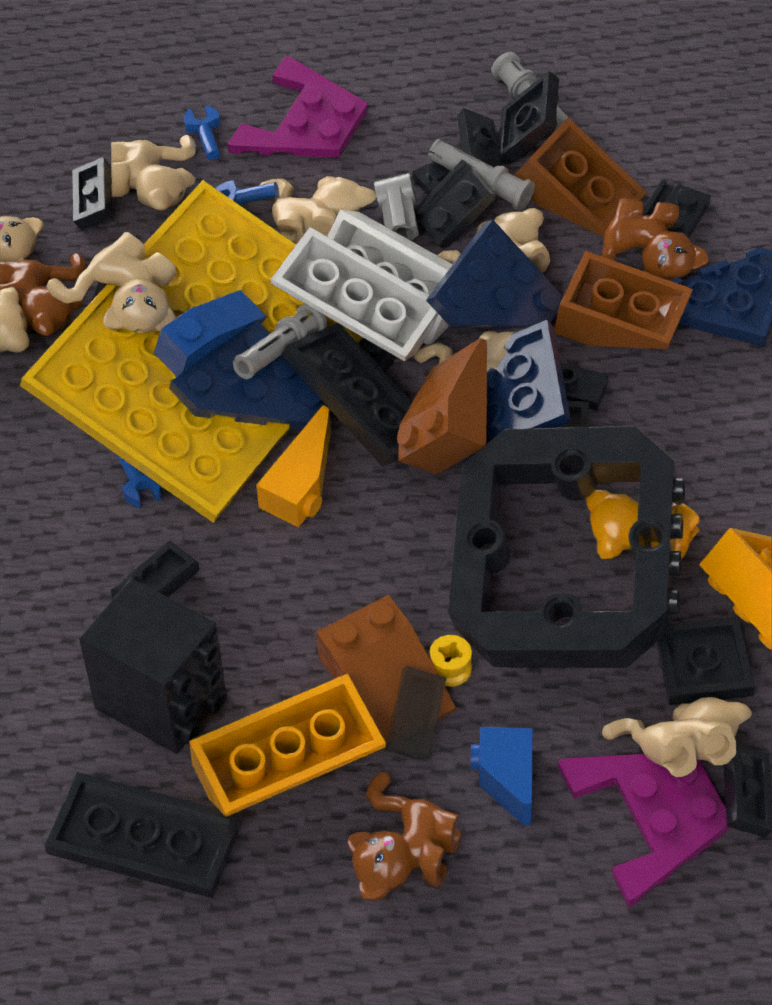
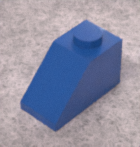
(506, 768)

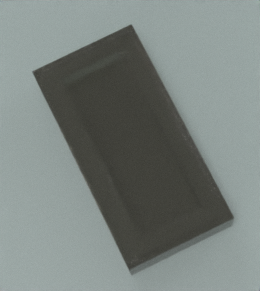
(415, 714)

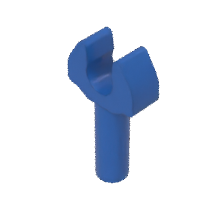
(204, 129)
(249, 194)
(136, 482)

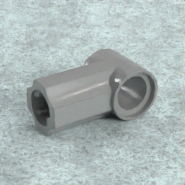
(397, 202)

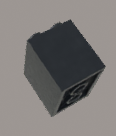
(154, 665)

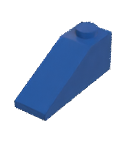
(204, 330)

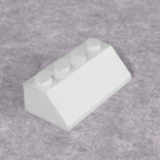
(393, 254)
(357, 294)

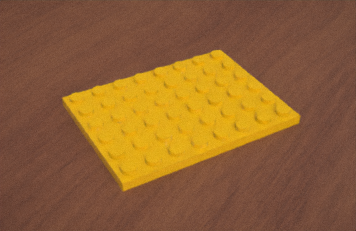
(120, 388)

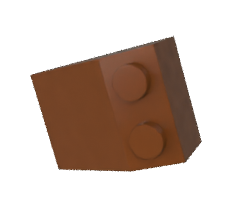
(578, 179)
(620, 306)
(447, 413)
(373, 651)

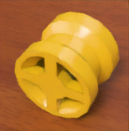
(459, 667)

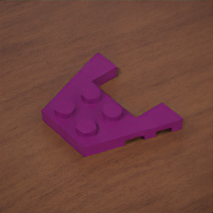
(315, 125)
(672, 813)

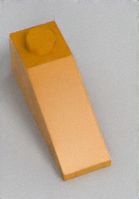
(296, 479)

